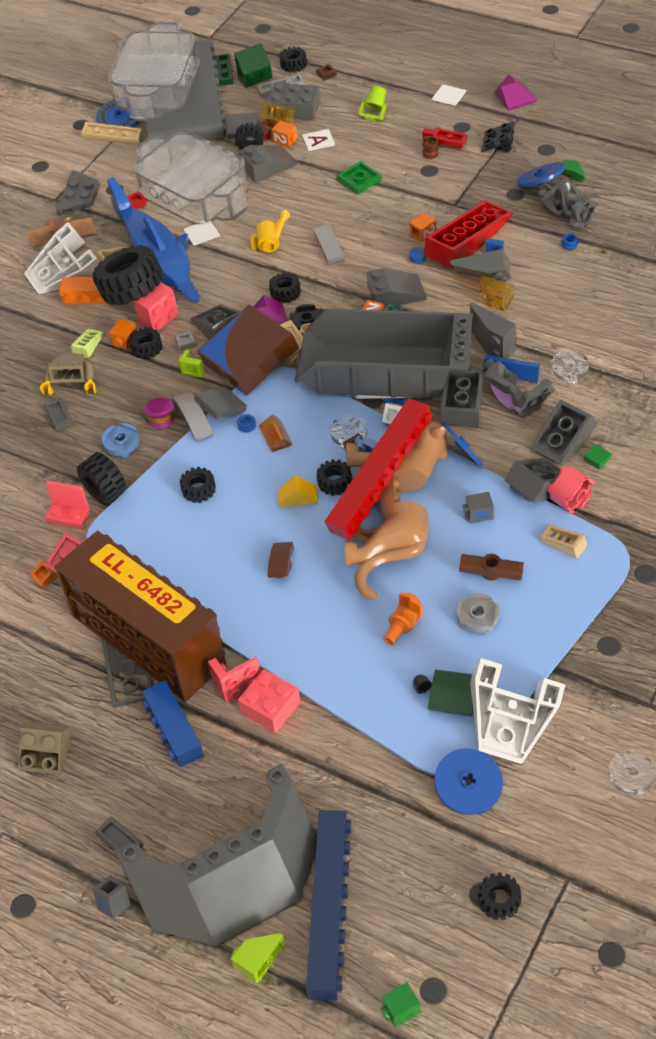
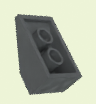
(265, 160)
(489, 264)
(394, 286)
(214, 319)
(493, 332)
(563, 432)
(532, 478)

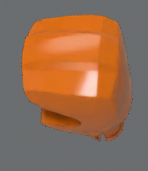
(404, 618)

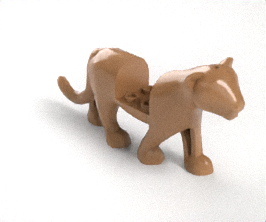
(405, 523)

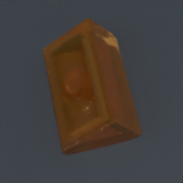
(275, 433)

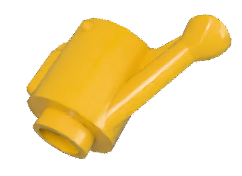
(268, 234)

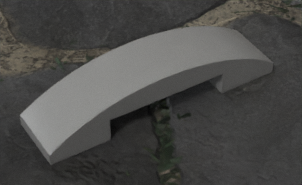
(193, 415)

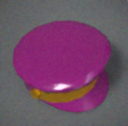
(159, 412)

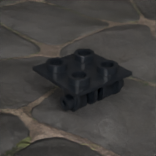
(499, 136)

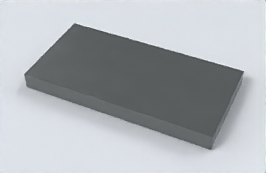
(119, 663)

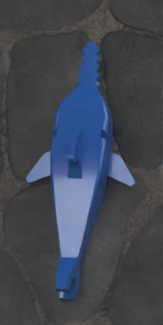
(150, 232)

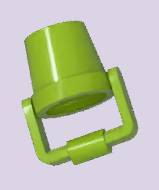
(374, 101)

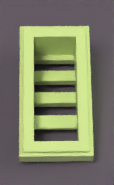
(89, 344)

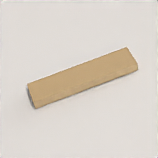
(112, 133)

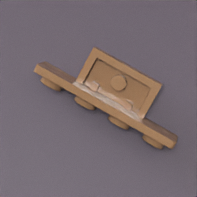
(43, 234)

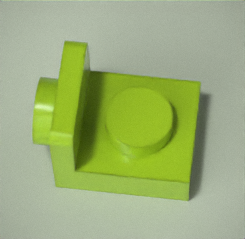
(190, 365)

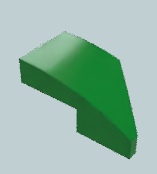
(573, 167)

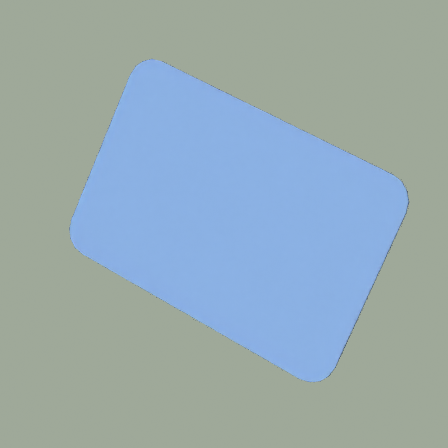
(315, 621)

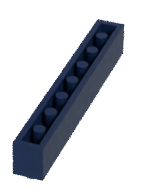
(327, 906)

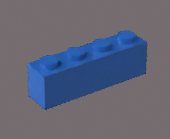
(172, 723)

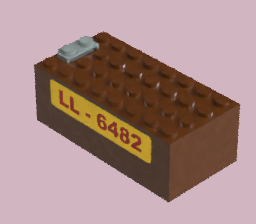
(141, 614)

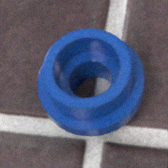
(569, 241)

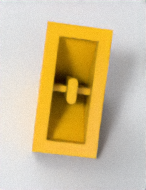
(297, 492)

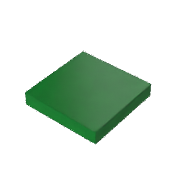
(358, 177)

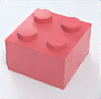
(156, 308)
(269, 700)

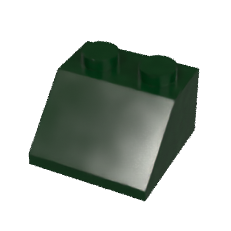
(252, 65)

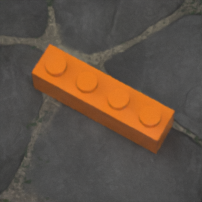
(79, 291)

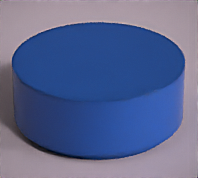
(416, 255)
(246, 423)

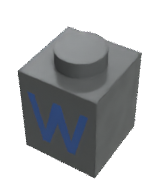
(479, 507)
(111, 897)

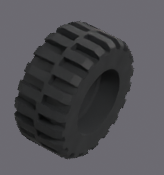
(127, 275)

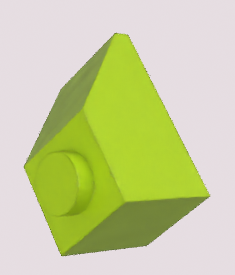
(257, 955)

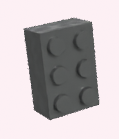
(301, 97)
(462, 398)

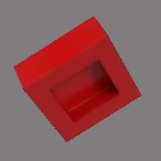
(137, 200)

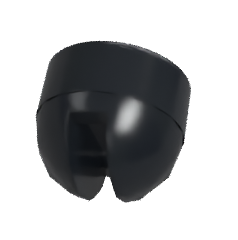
(421, 683)

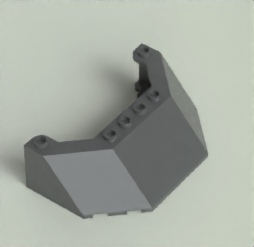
(233, 881)

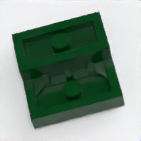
(451, 693)

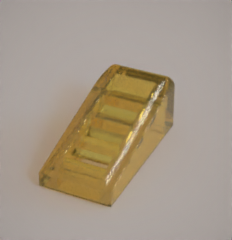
(288, 112)

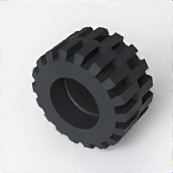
(101, 478)

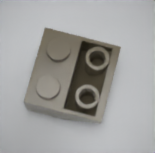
(43, 747)

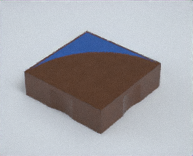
(248, 349)

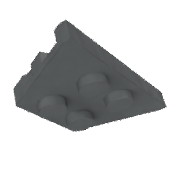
(78, 193)

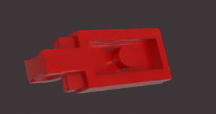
(447, 137)

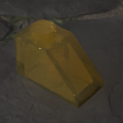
(496, 293)

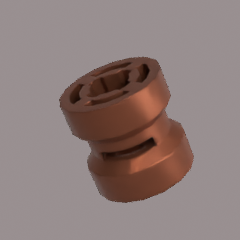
(430, 148)

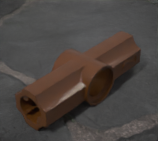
(491, 567)

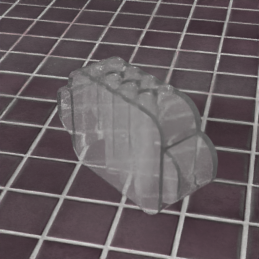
(154, 71)
(192, 178)

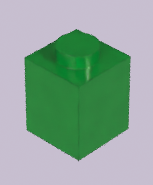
(400, 1005)

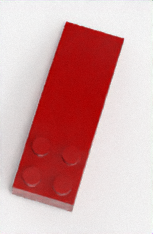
(465, 233)

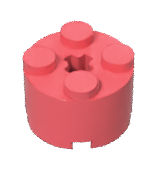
(571, 489)

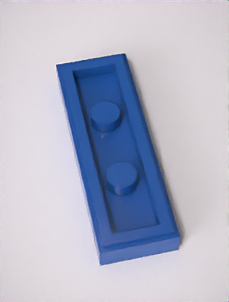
(525, 370)

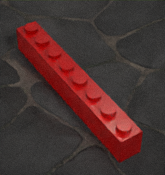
(378, 469)

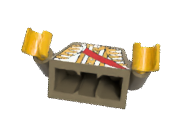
(68, 369)

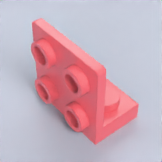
(68, 505)
(233, 682)

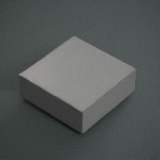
(185, 340)

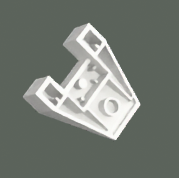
(58, 261)
(506, 721)

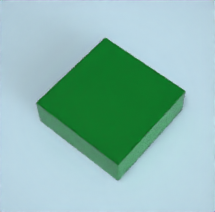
(597, 456)

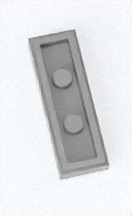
(265, 89)
(328, 244)

